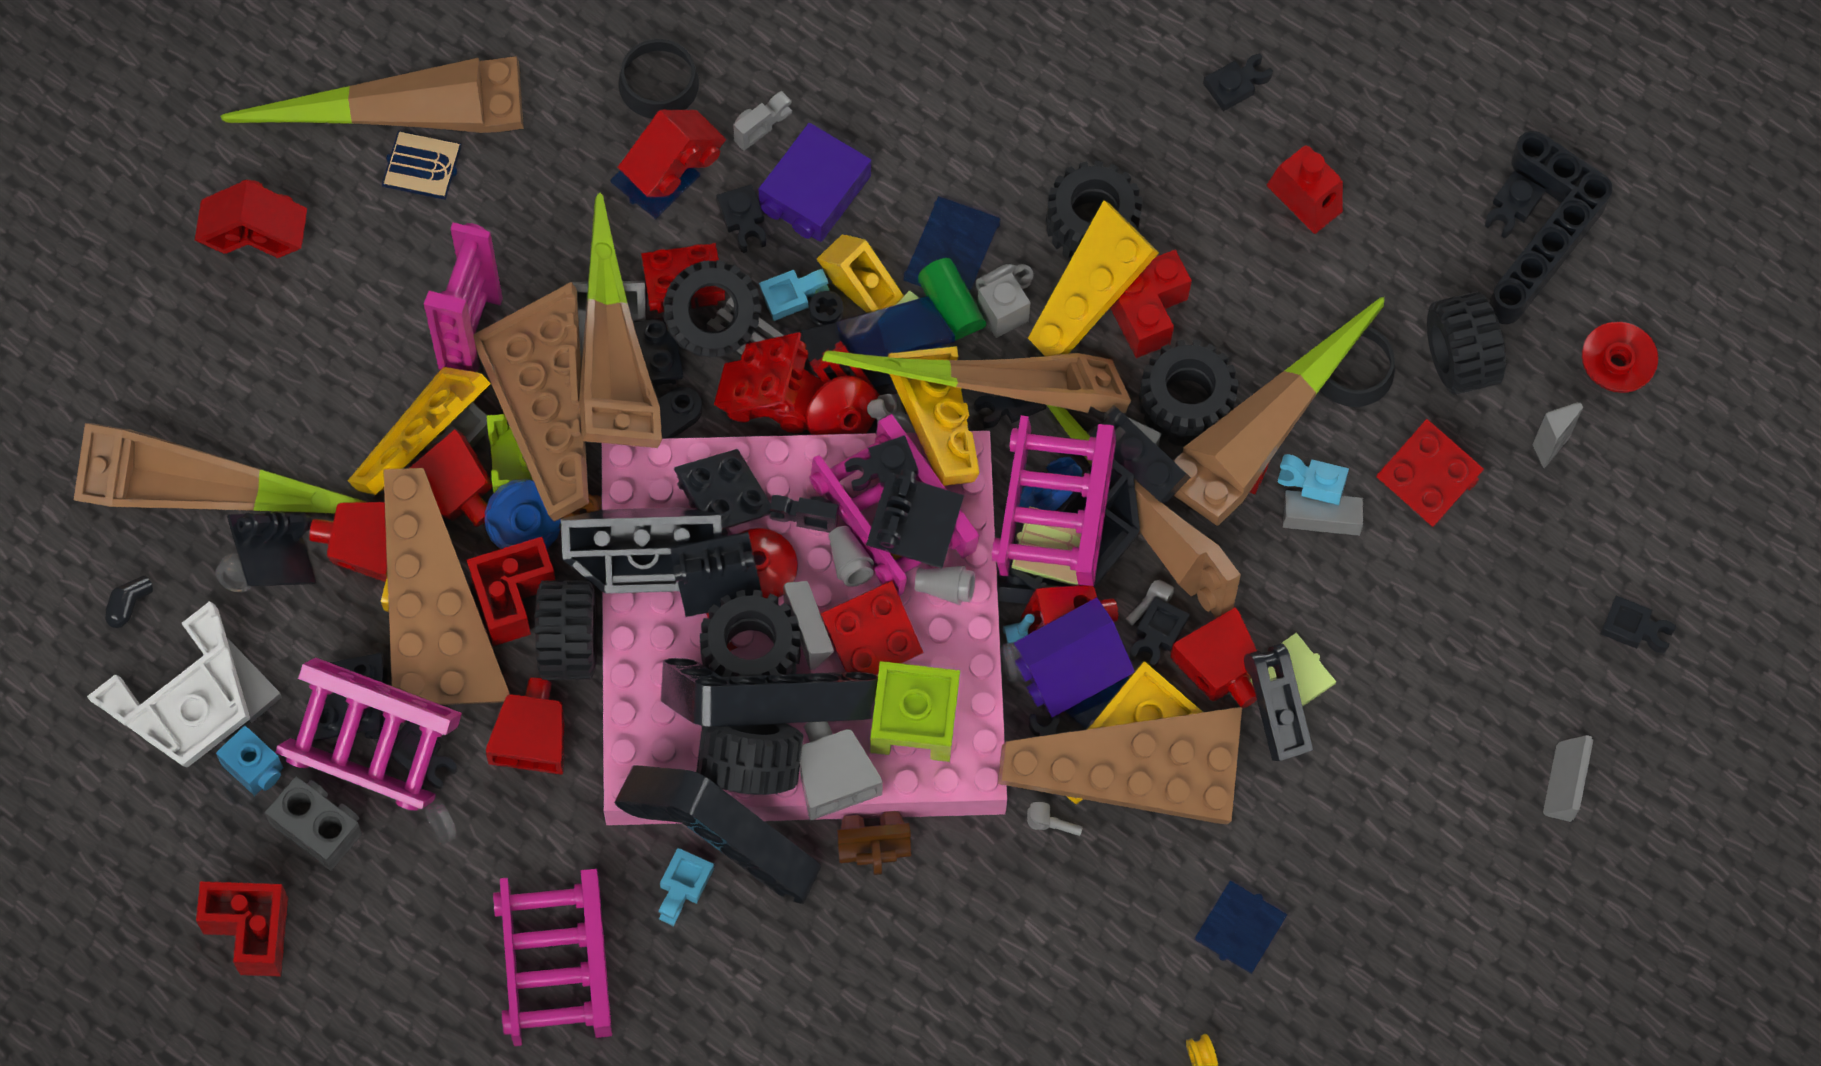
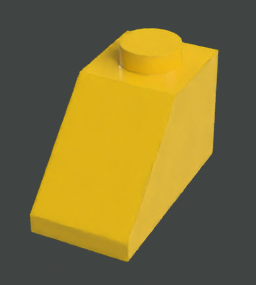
(859, 274)

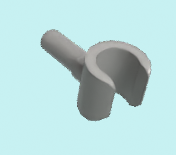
(882, 407)
(1157, 589)
(1039, 819)

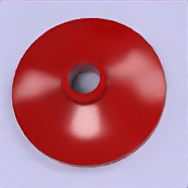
(1622, 342)
(835, 401)
(780, 560)

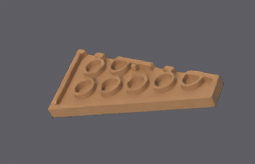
(537, 380)
(433, 621)
(1156, 765)

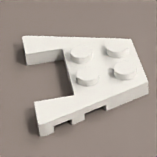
(194, 707)

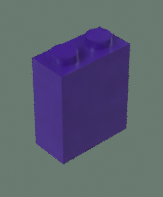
(814, 183)
(1072, 658)

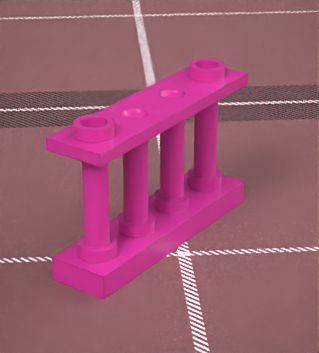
(457, 311)
(826, 481)
(1086, 522)
(396, 709)
(590, 973)

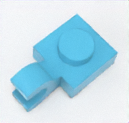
(788, 294)
(1319, 480)
(684, 880)

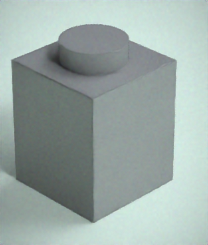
(1003, 305)

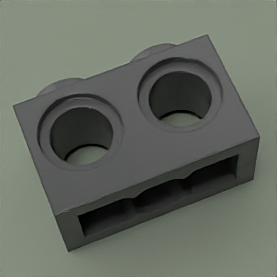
(308, 828)

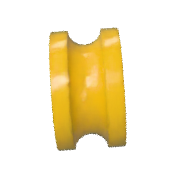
(1201, 1051)

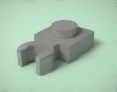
(756, 123)

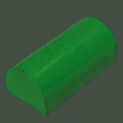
(951, 297)

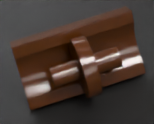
(874, 843)

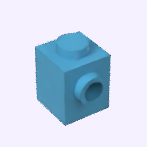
(250, 761)

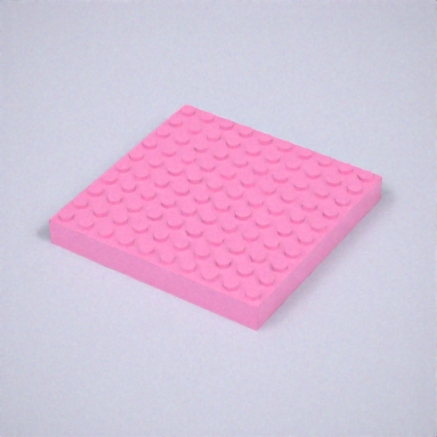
(653, 626)

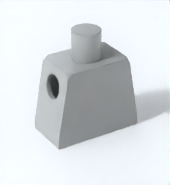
(835, 771)

